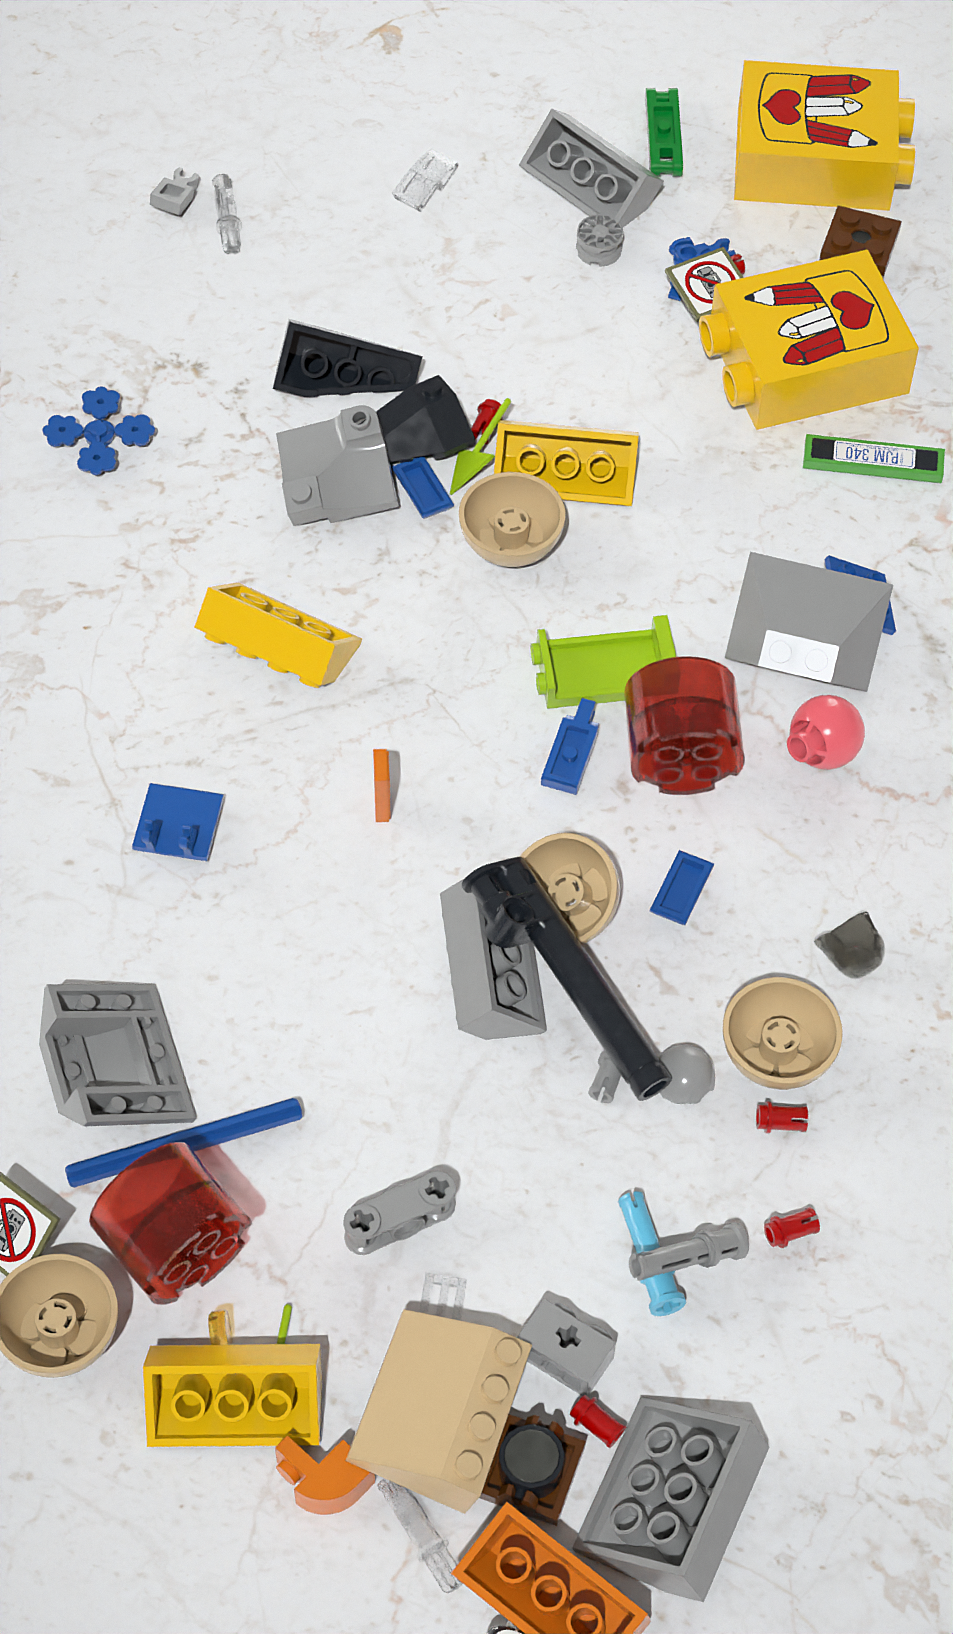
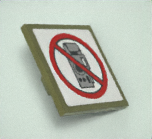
(697, 279)
(23, 1226)

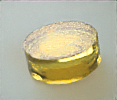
(220, 1328)

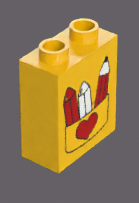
(822, 135)
(809, 340)

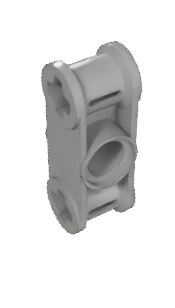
(399, 1212)

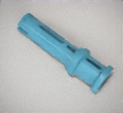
(661, 1287)

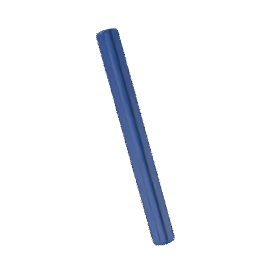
(196, 1138)

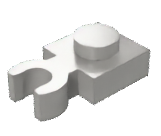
(174, 194)

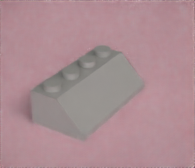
(589, 170)
(491, 985)

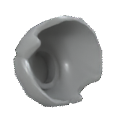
(690, 1073)

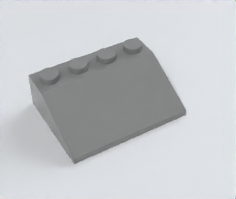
(673, 1496)

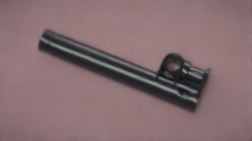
(523, 913)

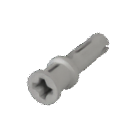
(703, 1249)

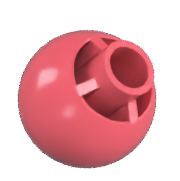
(826, 732)

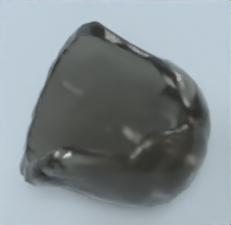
(854, 946)

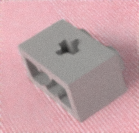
(576, 1365)

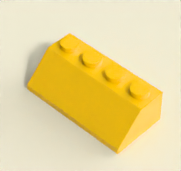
(574, 460)
(276, 633)
(232, 1394)

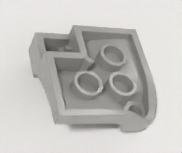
(336, 468)

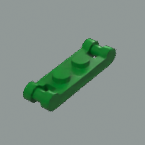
(664, 131)

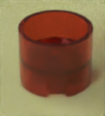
(683, 725)
(169, 1222)

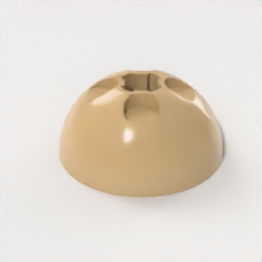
(511, 518)
(573, 862)
(793, 1020)
(47, 1297)

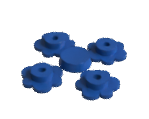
(98, 432)

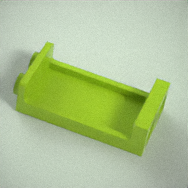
(596, 664)

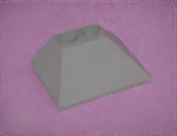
(808, 621)
(111, 1056)

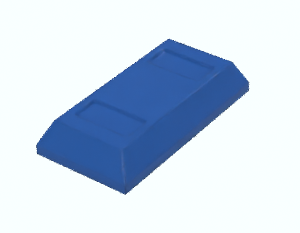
(423, 487)
(681, 887)

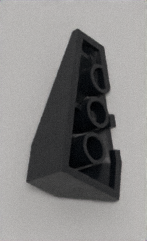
(333, 363)
(425, 422)

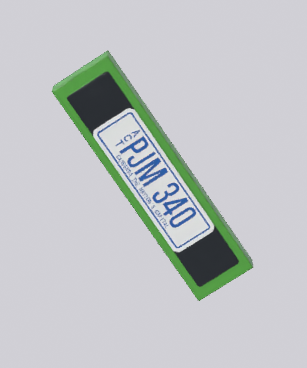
(874, 458)

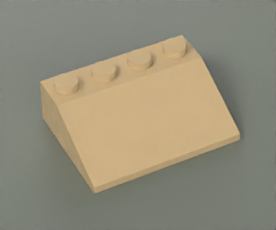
(439, 1407)

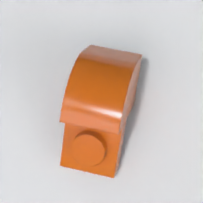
(323, 1486)

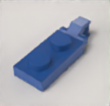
(571, 750)

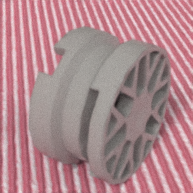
(601, 241)

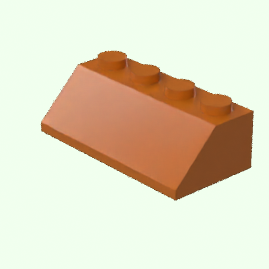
(542, 1583)

